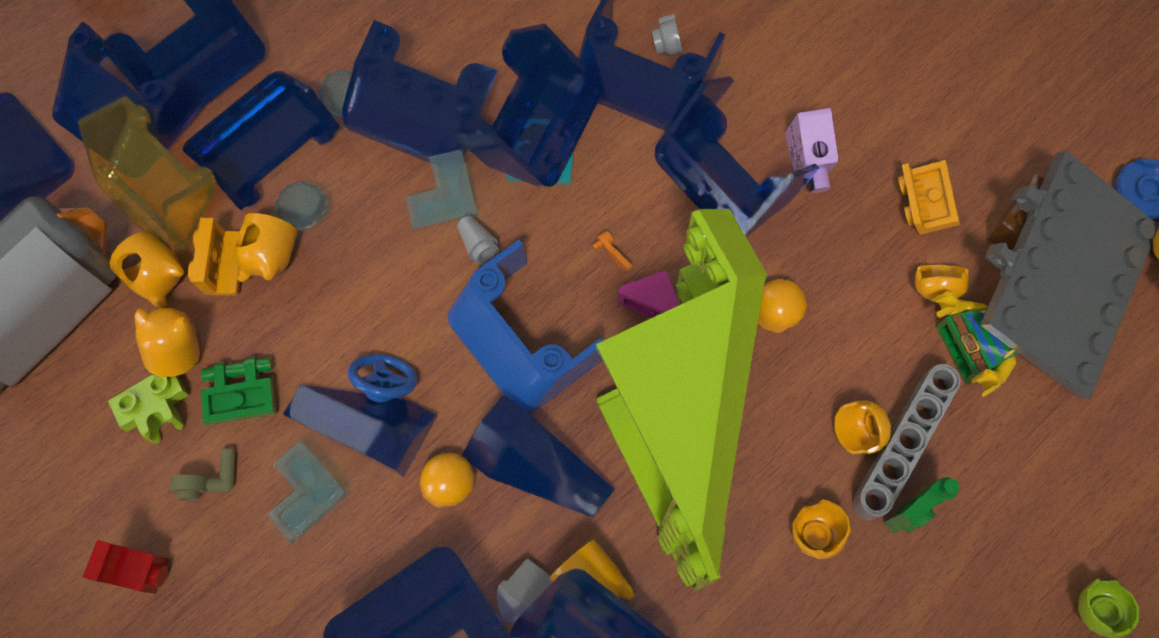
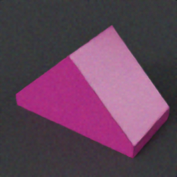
(649, 295)

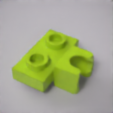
(149, 406)

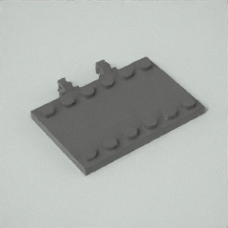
(1068, 273)

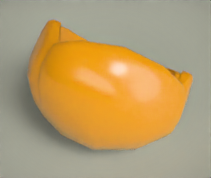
(937, 279)
(781, 305)
(862, 427)
(446, 480)
(821, 529)

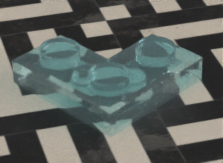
(452, 197)
(313, 496)

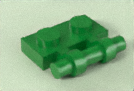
(239, 400)
(919, 510)

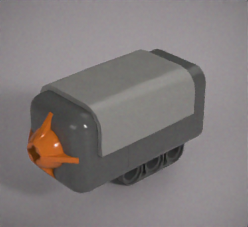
(49, 279)

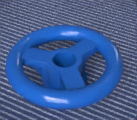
(382, 383)

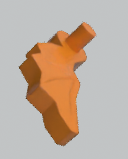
(605, 240)

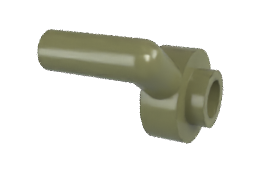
(191, 486)

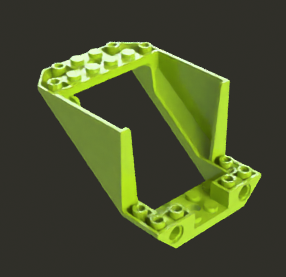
(686, 392)

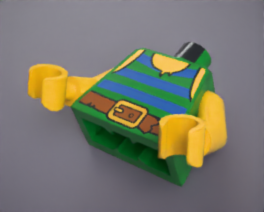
(973, 349)

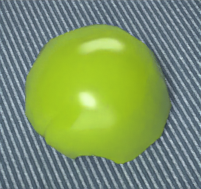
(1108, 609)

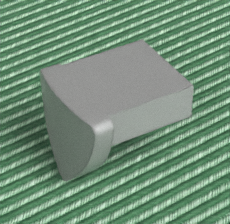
(521, 590)

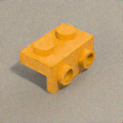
(929, 196)
(214, 259)

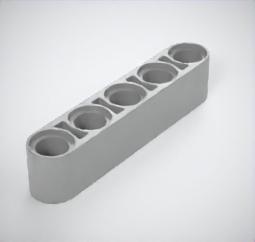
(918, 430)

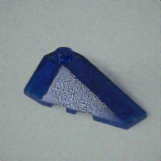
(379, 431)
(525, 455)

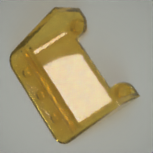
(144, 175)

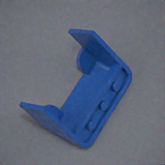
(499, 351)

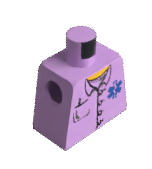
(813, 142)

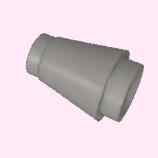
(477, 240)

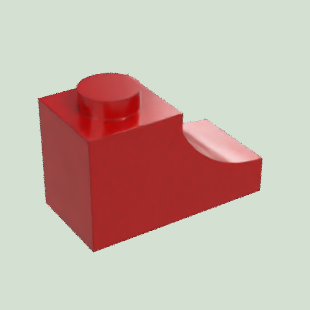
(126, 567)

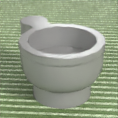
(667, 36)

